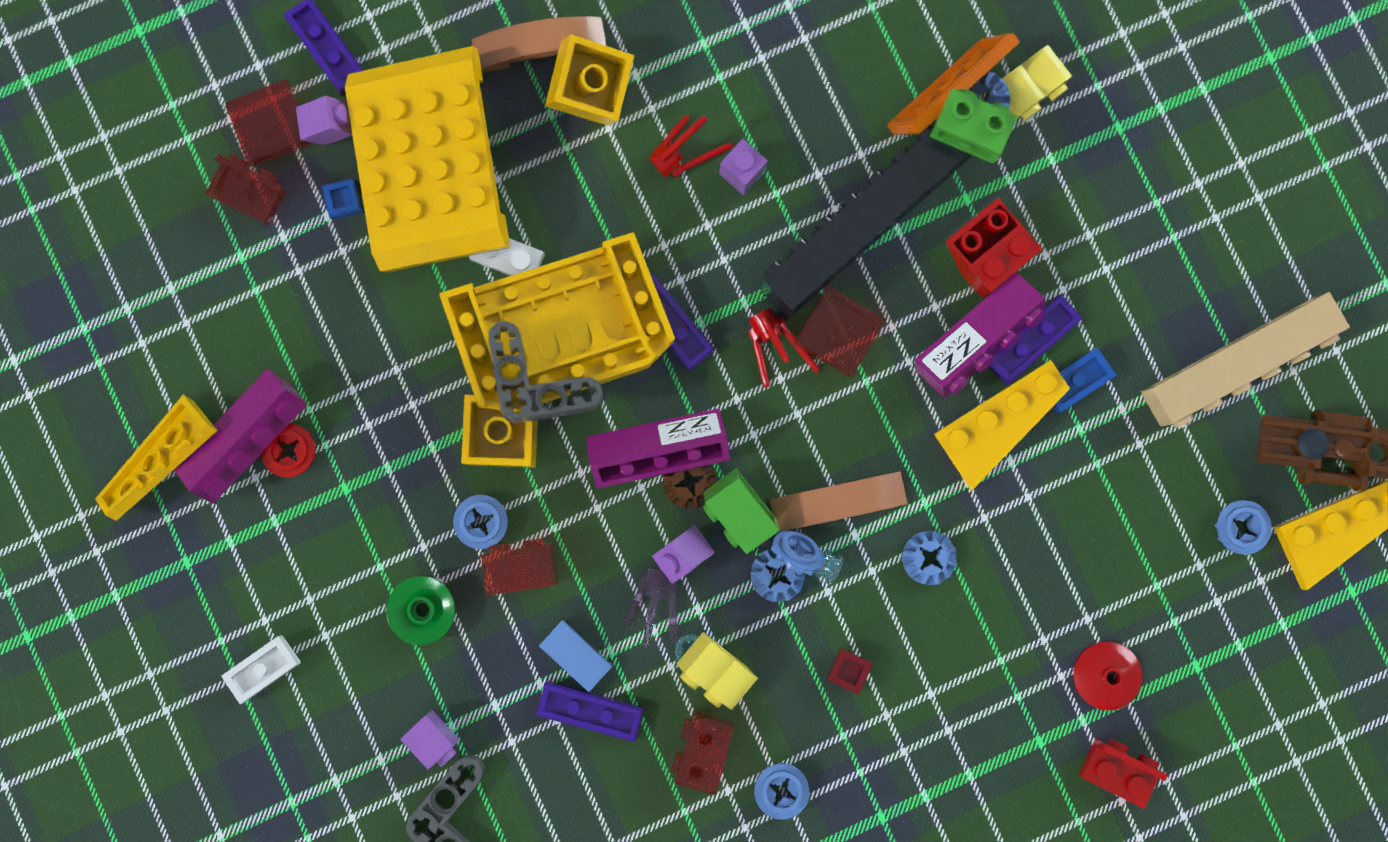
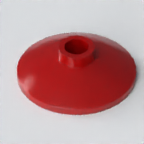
(1092, 670)

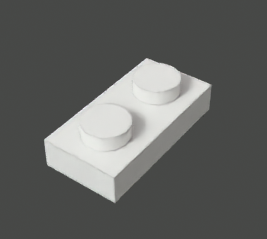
(511, 260)
(261, 669)

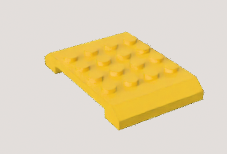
(425, 160)

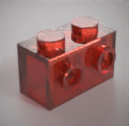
(519, 568)
(703, 752)

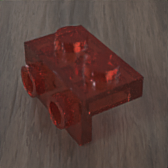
(246, 190)

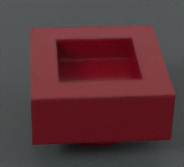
(849, 671)

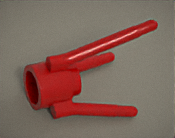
(667, 156)
(768, 327)

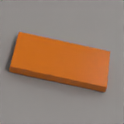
(960, 75)

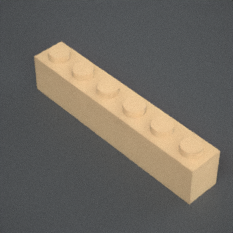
(1246, 359)

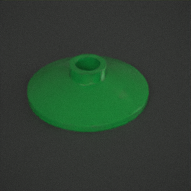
(404, 614)

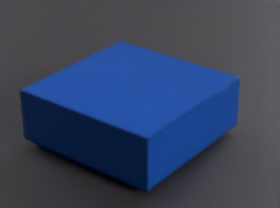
(343, 199)

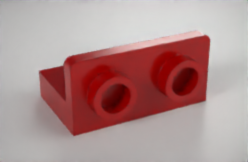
(1120, 773)

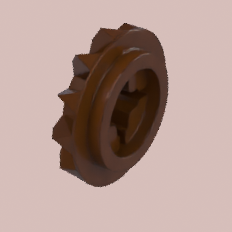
(682, 496)

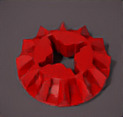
(289, 466)

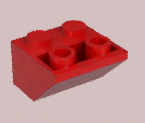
(991, 248)

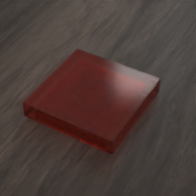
(266, 122)
(839, 331)

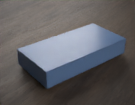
(575, 655)

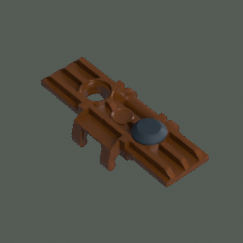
(1334, 436)

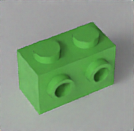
(974, 125)
(740, 511)

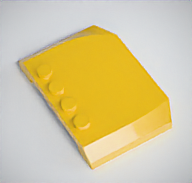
(574, 318)

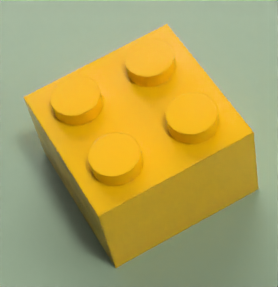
(589, 80)
(494, 440)

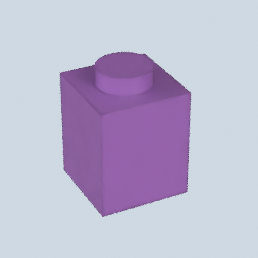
(324, 120)
(743, 167)
(683, 554)
(431, 741)

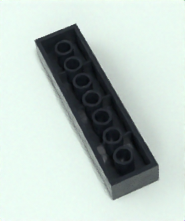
(860, 222)

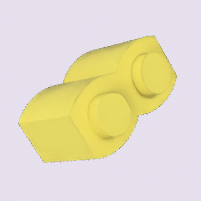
(1034, 81)
(715, 671)

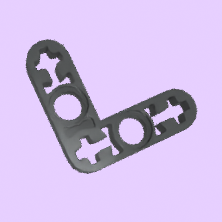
(532, 394)
(438, 814)

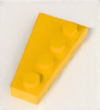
(995, 426)
(159, 454)
(1333, 533)

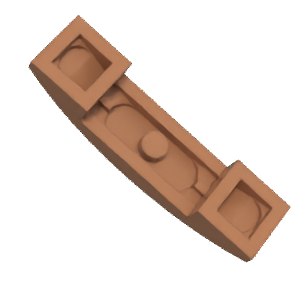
(533, 40)
(839, 501)

